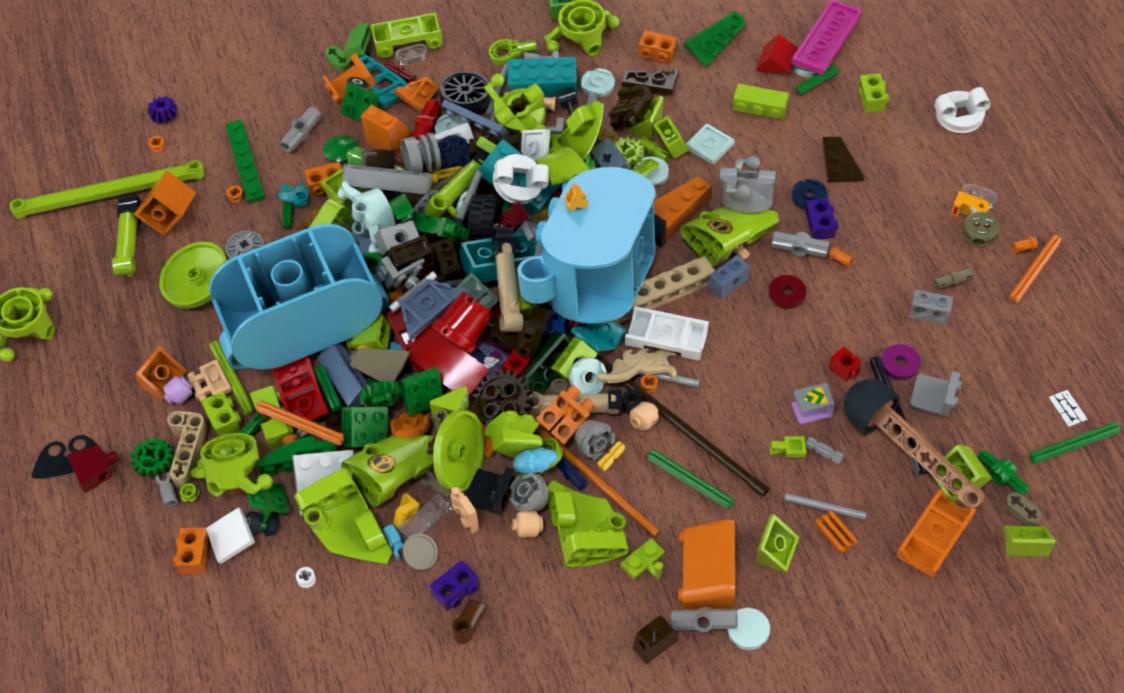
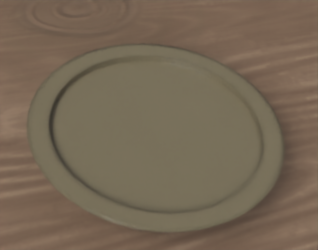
(420, 551)

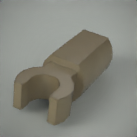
(435, 485)

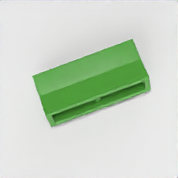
(357, 40)

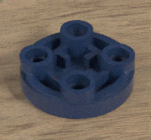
(454, 151)

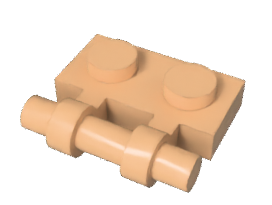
(214, 378)
(463, 506)

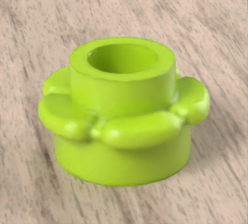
(189, 488)

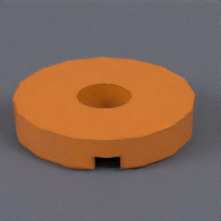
(410, 426)

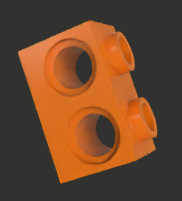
(657, 46)
(318, 174)
(195, 550)

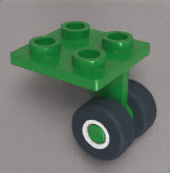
(357, 98)
(266, 501)

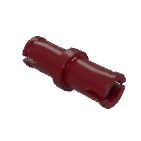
(400, 71)

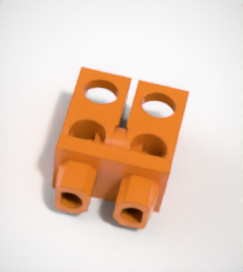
(565, 407)

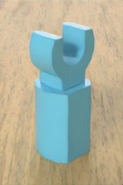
(394, 539)

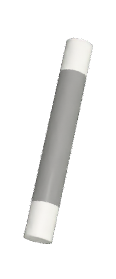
(394, 306)

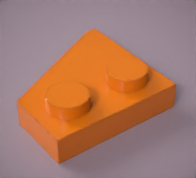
(417, 92)

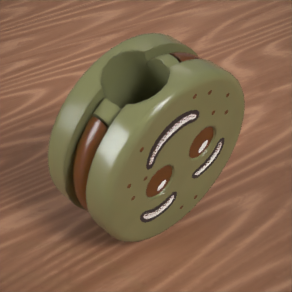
(980, 229)

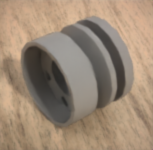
(424, 153)
(242, 243)

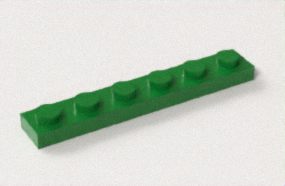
(245, 161)

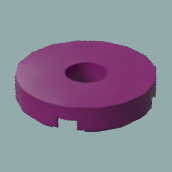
(904, 353)

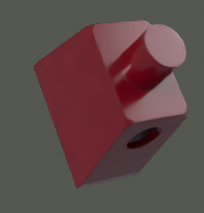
(92, 466)

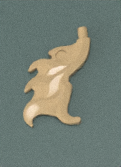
(639, 363)

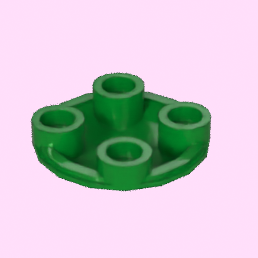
(337, 148)

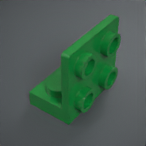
(364, 425)

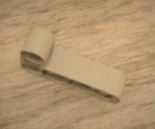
(189, 432)

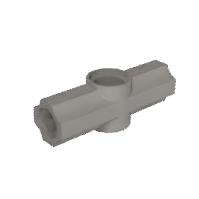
(300, 129)
(800, 244)
(691, 619)

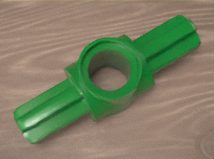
(1003, 472)

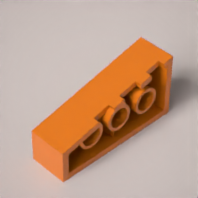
(682, 204)

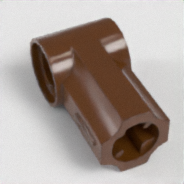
(467, 620)

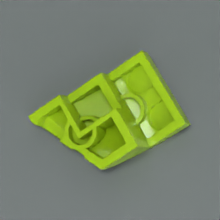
(563, 165)

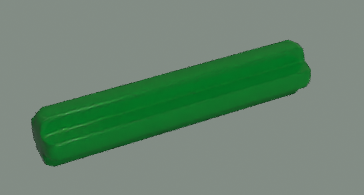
(816, 80)
(327, 388)

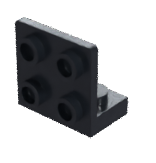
(490, 490)

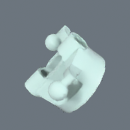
(369, 211)

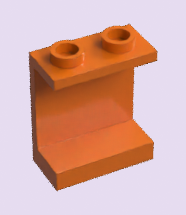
(338, 85)

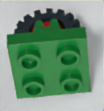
(419, 389)

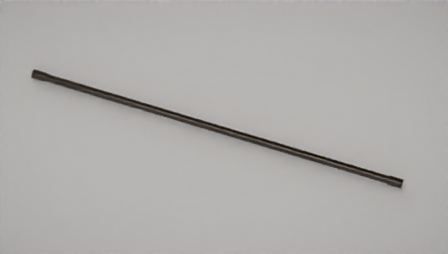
(753, 482)

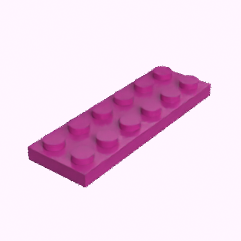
(826, 37)

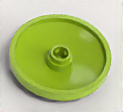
(188, 274)
(458, 450)

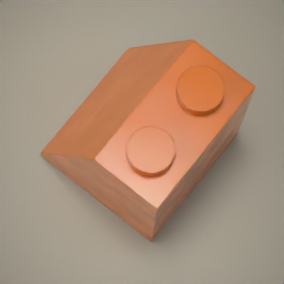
(383, 130)
(165, 203)

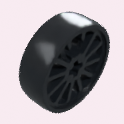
(465, 90)

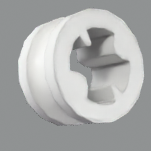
(299, 577)

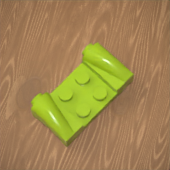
(406, 31)

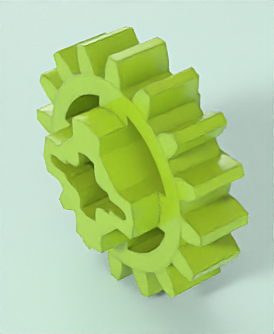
(631, 150)

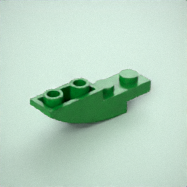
(401, 207)
(281, 458)

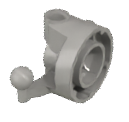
(747, 189)

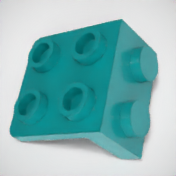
(600, 336)

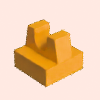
(575, 198)

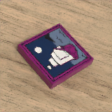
(490, 357)

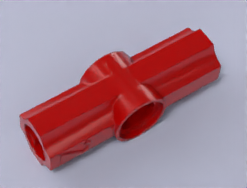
(426, 121)

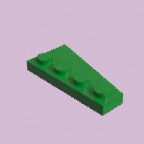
(712, 40)

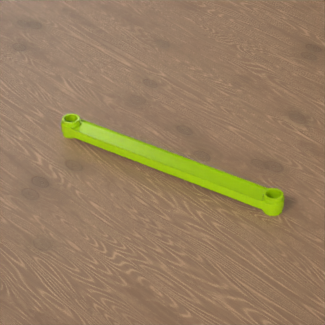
(22, 208)

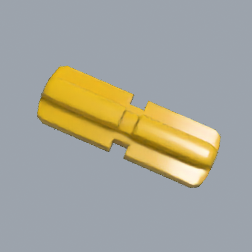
(614, 452)

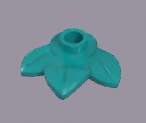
(296, 195)

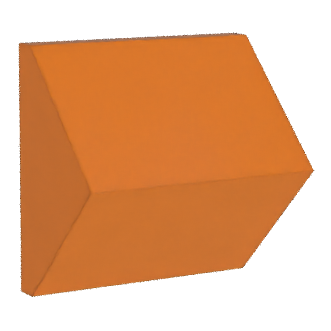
(158, 371)

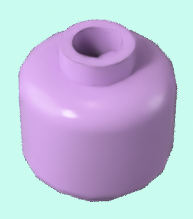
(177, 390)

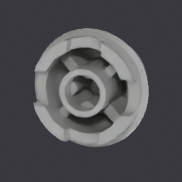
(594, 438)
(529, 493)

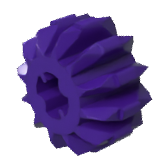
(162, 110)

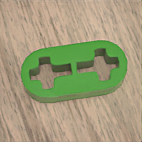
(330, 54)

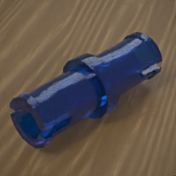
(571, 473)

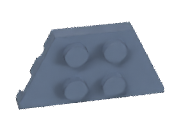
(426, 305)

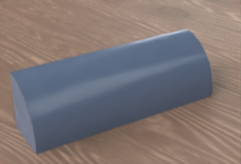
(345, 377)

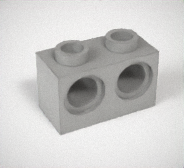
(931, 307)

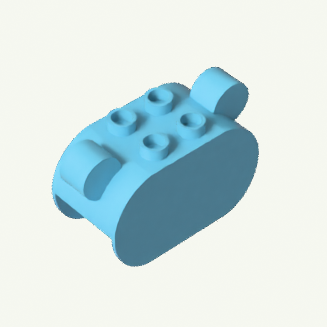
(597, 254)
(294, 297)

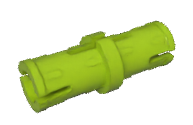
(654, 149)

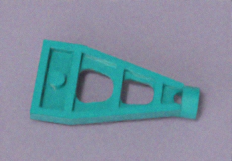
(386, 96)

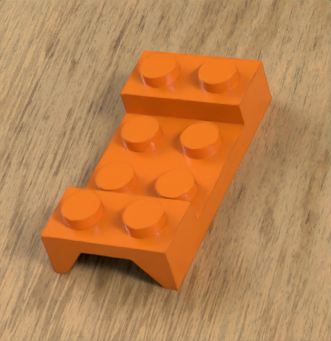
(935, 534)

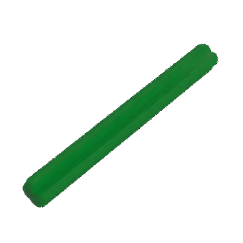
(1075, 442)
(690, 479)

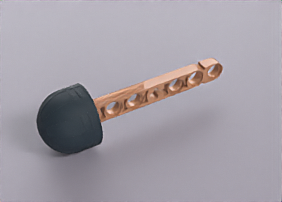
(872, 405)

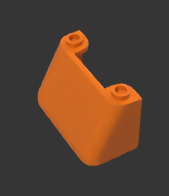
(708, 565)

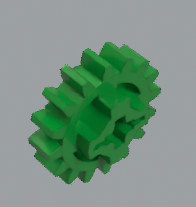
(381, 394)
(143, 459)

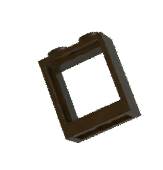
(411, 251)

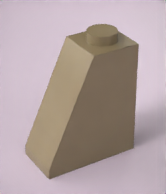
(379, 363)

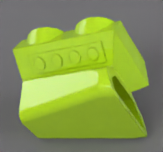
(513, 433)

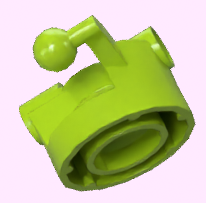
(583, 23)
(529, 119)
(24, 315)
(228, 462)

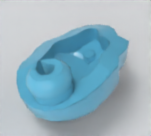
(534, 460)

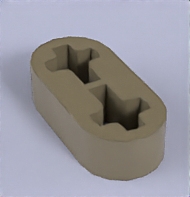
(1023, 509)

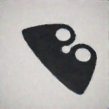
(53, 466)

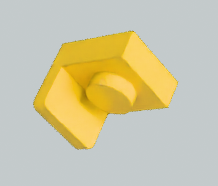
(406, 510)

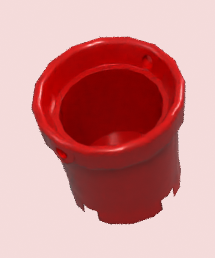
(463, 322)

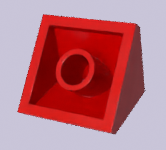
(777, 56)

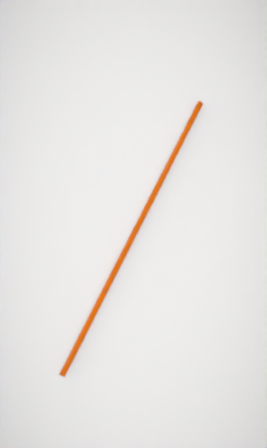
(598, 481)

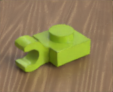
(792, 447)

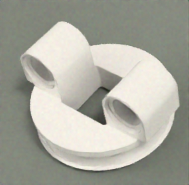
(975, 103)
(536, 178)

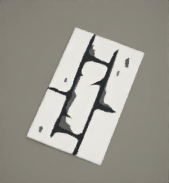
(1068, 408)

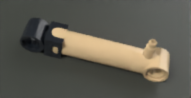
(503, 253)
(609, 402)

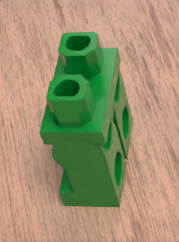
(440, 228)

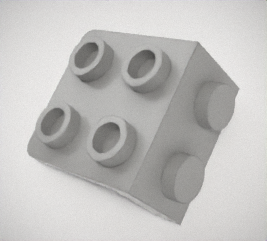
(391, 277)
(936, 394)

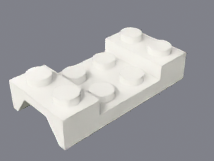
(667, 332)

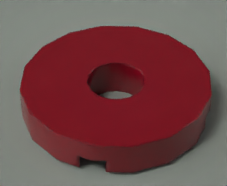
(791, 283)

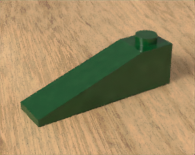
(539, 370)

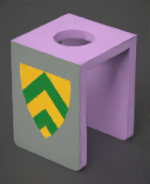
(813, 404)

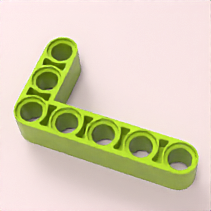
(334, 213)

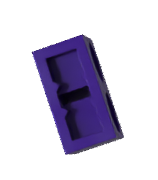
(821, 219)
(450, 582)

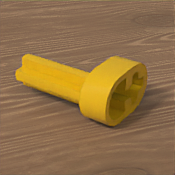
(442, 174)

